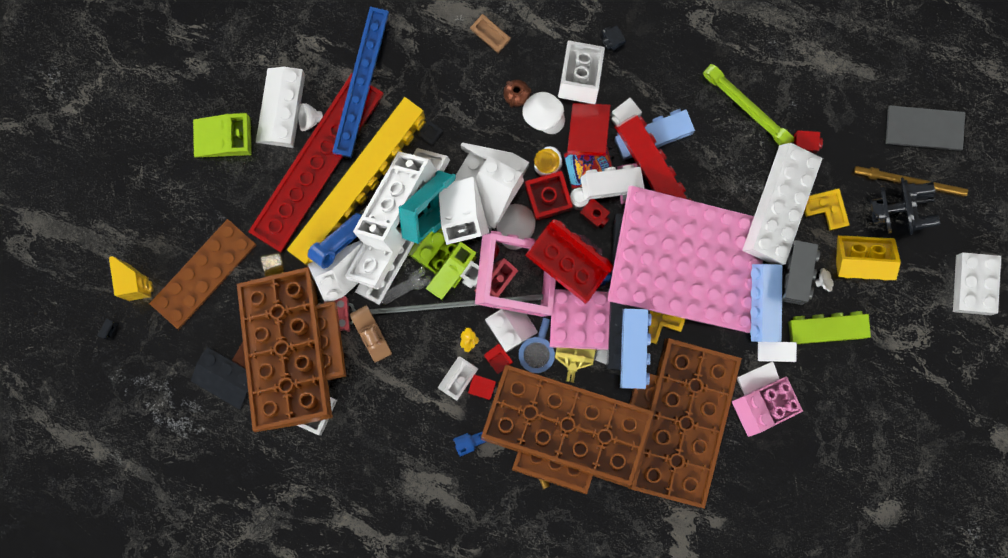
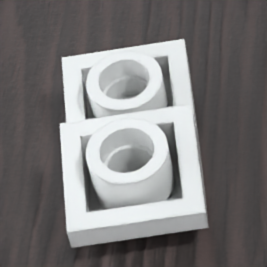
(777, 351)

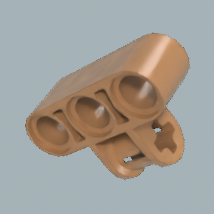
(370, 333)

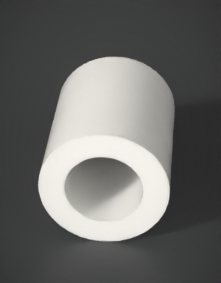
(578, 199)

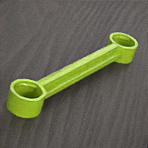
(716, 77)

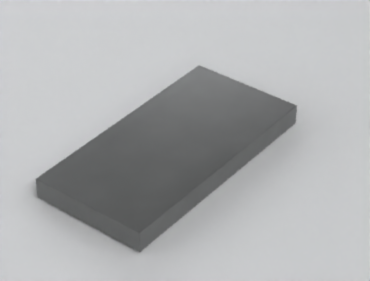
(925, 128)

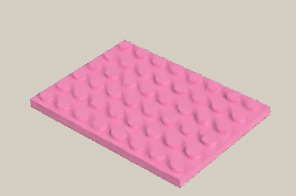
(684, 260)

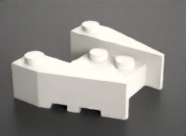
(479, 154)

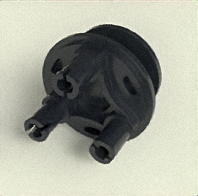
(912, 196)

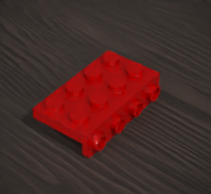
(569, 260)

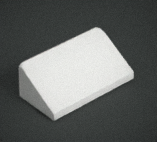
(457, 378)
(758, 378)

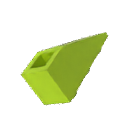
(451, 270)

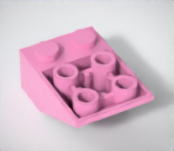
(767, 406)

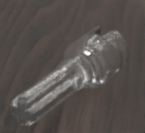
(414, 281)

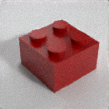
(548, 195)

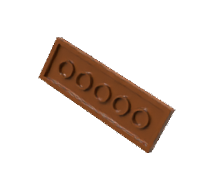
(202, 274)

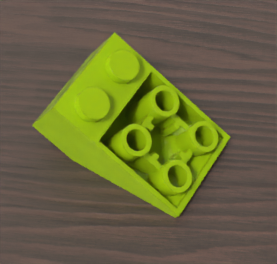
(222, 135)
(433, 252)

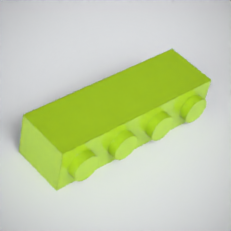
(830, 328)

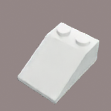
(581, 72)
(497, 188)
(332, 280)

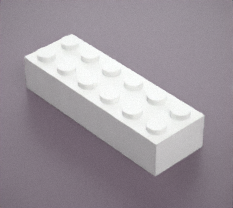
(782, 204)

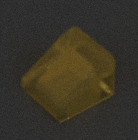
(272, 264)

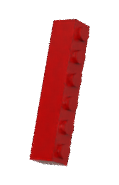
(649, 158)

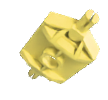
(574, 359)

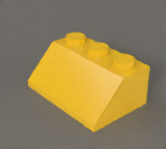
(867, 257)
(128, 281)

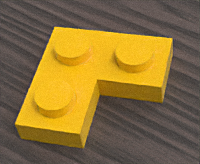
(832, 205)
(661, 320)

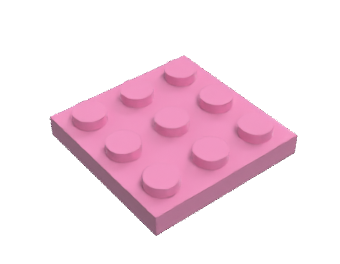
(579, 323)

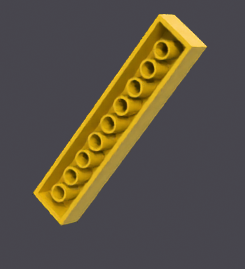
(360, 178)

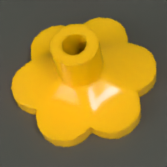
(468, 340)

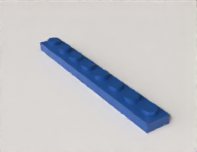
(360, 82)

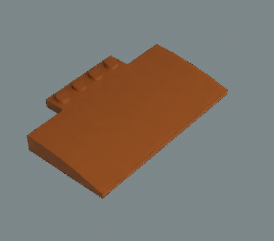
(289, 349)
(688, 421)
(565, 431)

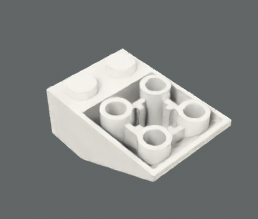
(462, 211)

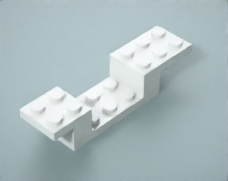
(381, 217)

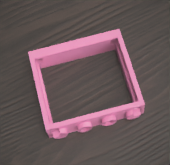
(485, 276)

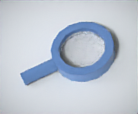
(536, 353)

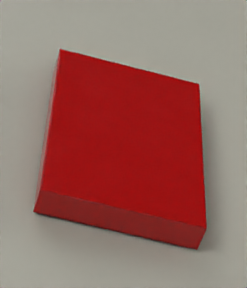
(589, 129)

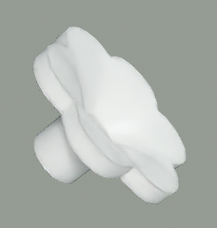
(825, 280)

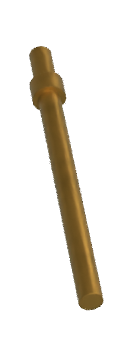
(874, 173)

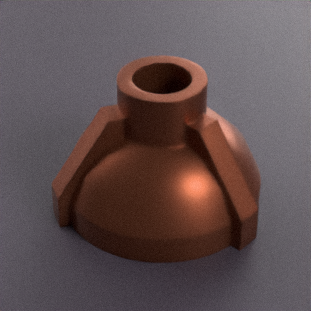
(513, 98)

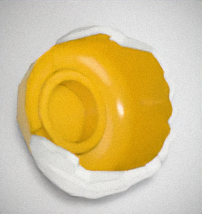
(548, 161)

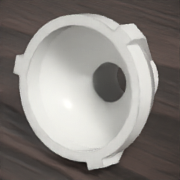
(308, 116)

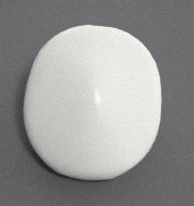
(544, 112)
(517, 221)

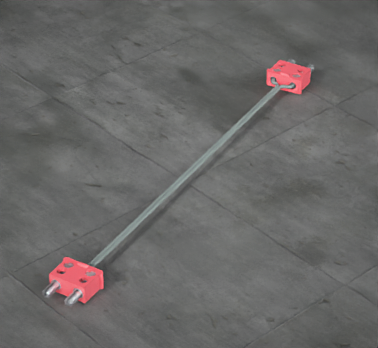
(344, 317)

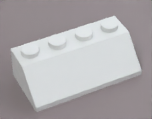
(280, 106)

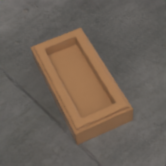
(490, 33)

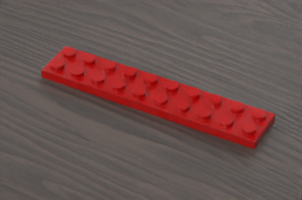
(307, 174)

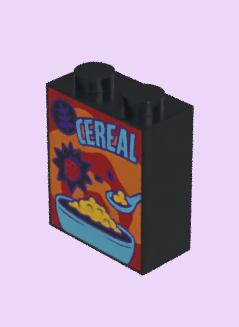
(578, 165)

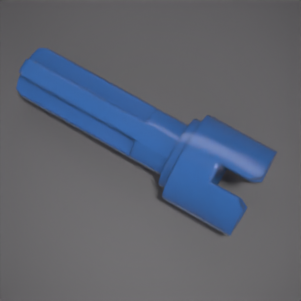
(467, 443)

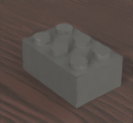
(799, 273)

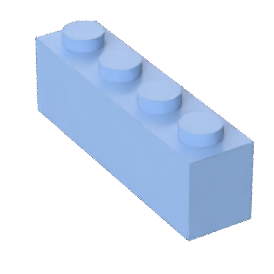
(664, 130)
(766, 303)
(634, 348)

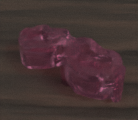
(588, 242)

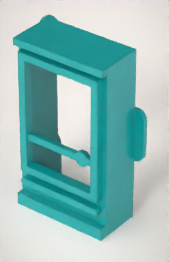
(417, 229)

